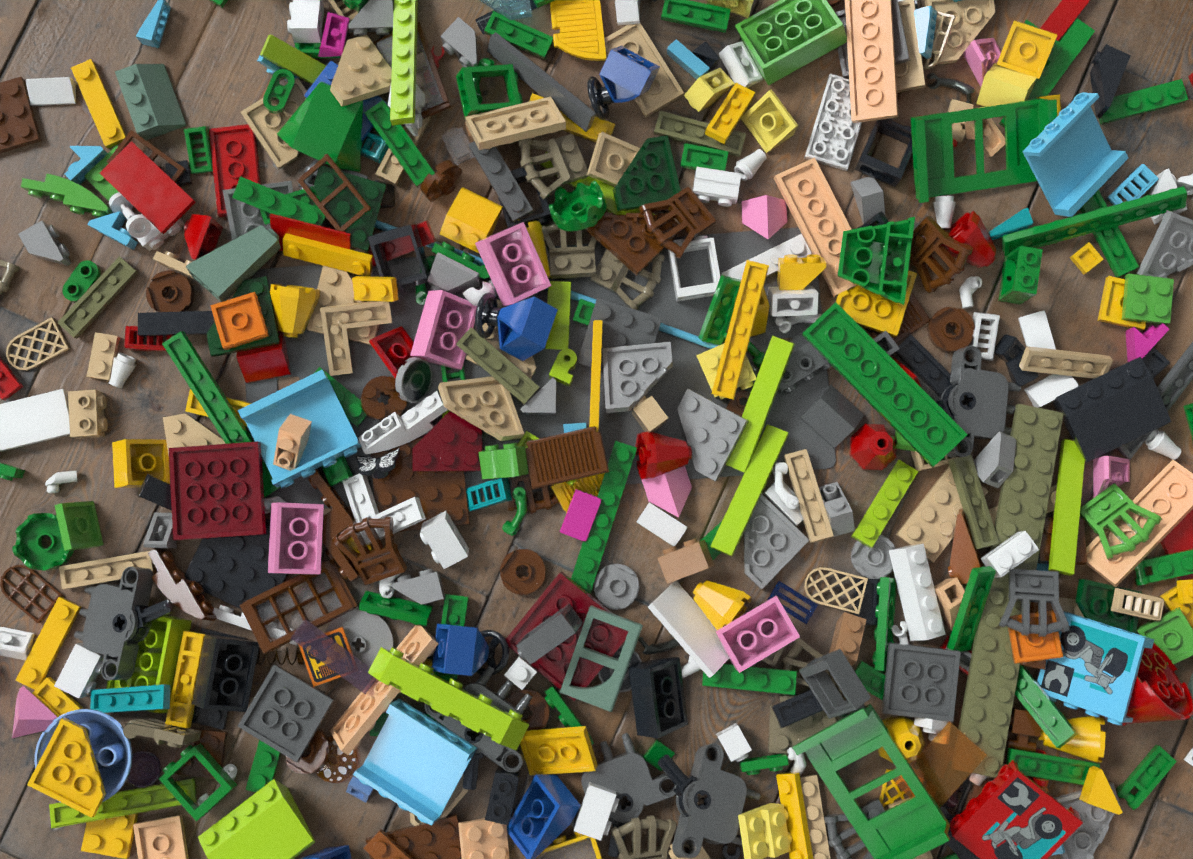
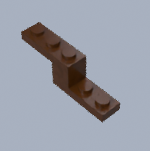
(334, 523)

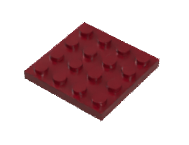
(217, 490)
(601, 636)

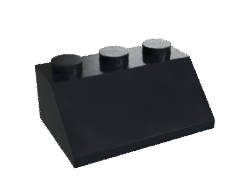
(225, 673)
(658, 697)

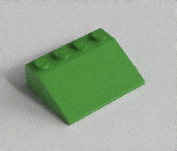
(790, 36)

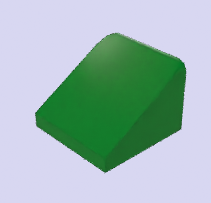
(655, 752)

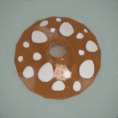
(342, 769)

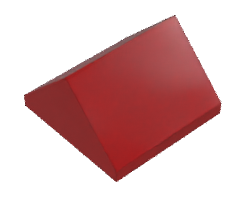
(393, 348)
(265, 362)

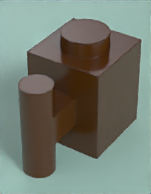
(1024, 725)

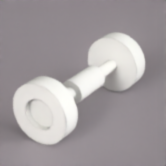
(137, 225)

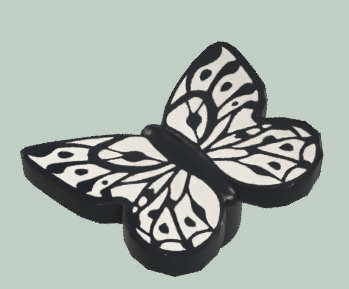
(378, 466)

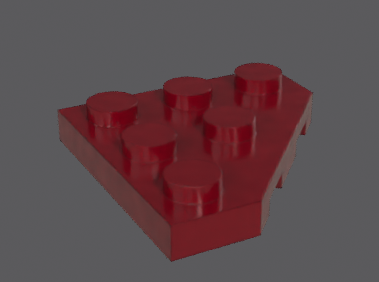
(449, 447)

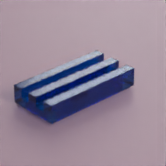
(775, 592)

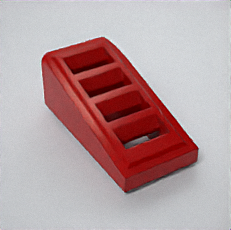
(130, 341)

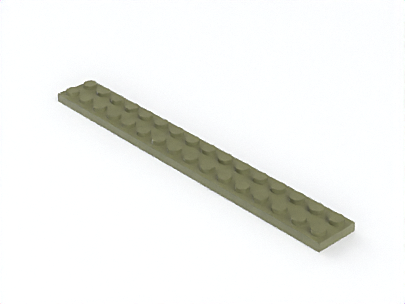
(1020, 508)

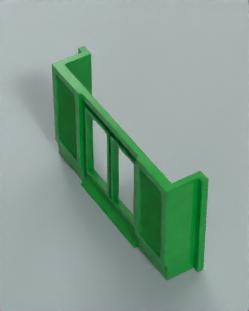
(934, 147)
(899, 831)

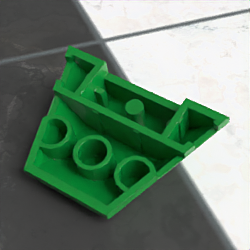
(326, 128)
(878, 258)

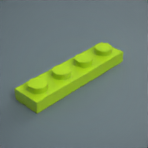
(884, 504)

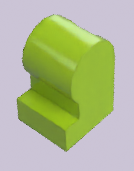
(564, 363)

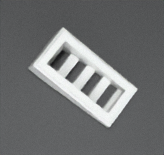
(993, 328)

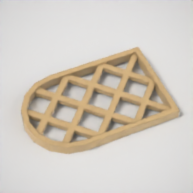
(24, 335)
(829, 587)

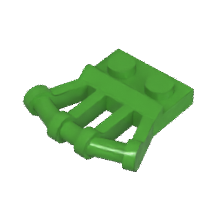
(1107, 509)

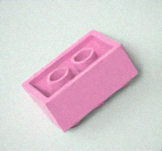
(513, 264)
(441, 327)
(295, 538)
(757, 634)

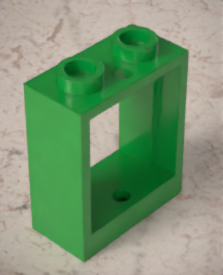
(468, 92)
(1024, 269)
(226, 782)

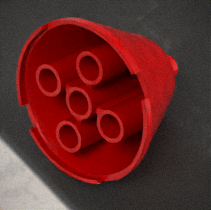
(1158, 691)

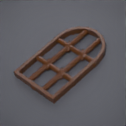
(38, 591)

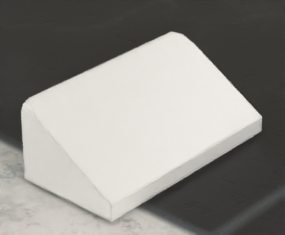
(740, 65)
(51, 91)
(1037, 330)
(1049, 389)
(793, 515)
(661, 524)
(15, 643)

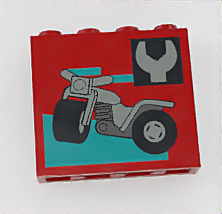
(1014, 819)

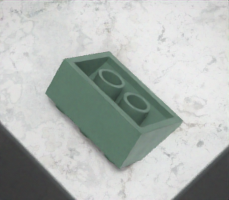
(150, 99)

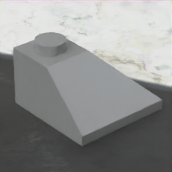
(452, 276)

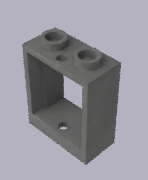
(549, 634)
(825, 690)

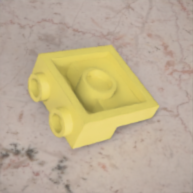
(710, 361)
(765, 831)

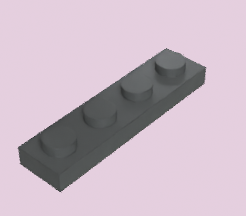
(502, 182)

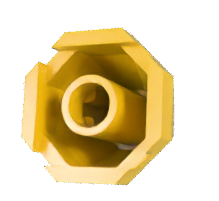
(293, 307)
(720, 602)
(906, 736)

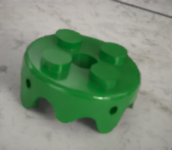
(578, 208)
(29, 545)

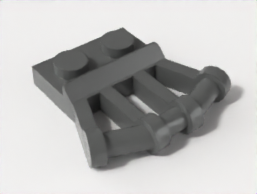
(1034, 587)
(871, 810)

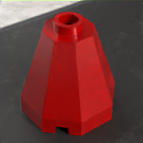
(971, 231)
(865, 447)
(660, 454)

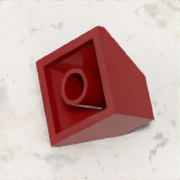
(201, 235)

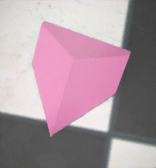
(981, 56)
(764, 214)
(1108, 471)
(669, 490)
(30, 714)

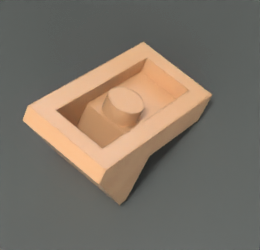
(992, 137)

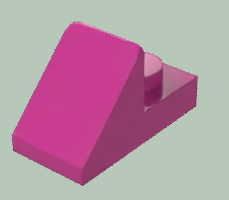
(1141, 344)

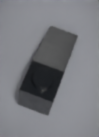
(1106, 76)

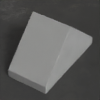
(868, 197)
(543, 401)
(160, 532)

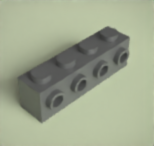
(802, 366)

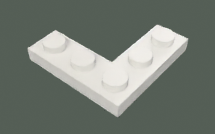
(364, 505)

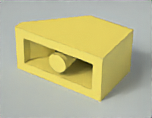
(708, 89)

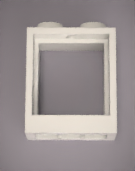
(697, 291)

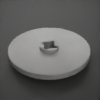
(368, 627)

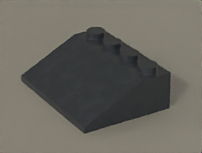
(1112, 409)

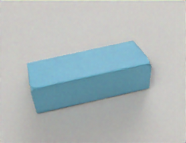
(687, 59)

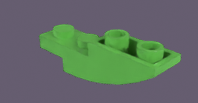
(68, 192)

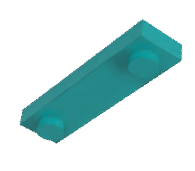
(131, 699)

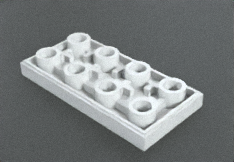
(833, 131)
(34, 419)
(690, 628)

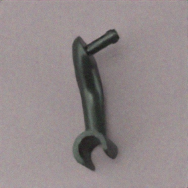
(951, 83)
(658, 648)

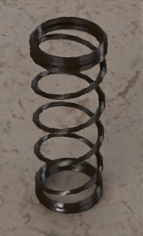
(298, 656)

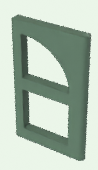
(605, 694)

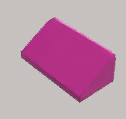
(333, 35)
(580, 515)

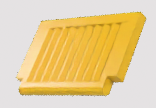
(565, 492)

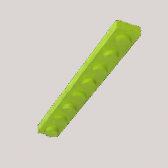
(404, 62)

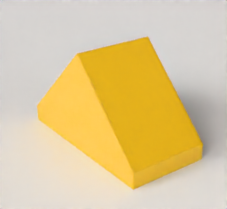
(1098, 791)

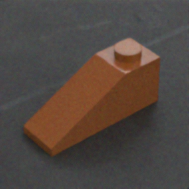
(963, 553)

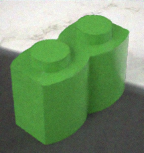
(503, 462)

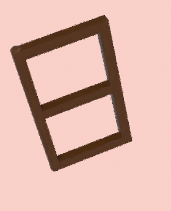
(155, 153)
(321, 204)

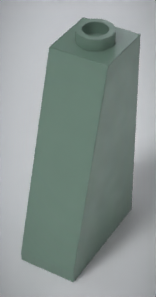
(231, 264)

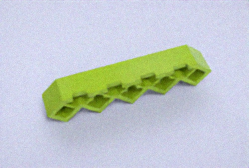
(448, 698)

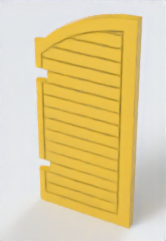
(579, 28)

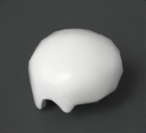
(474, 295)

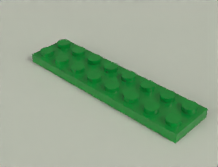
(884, 384)

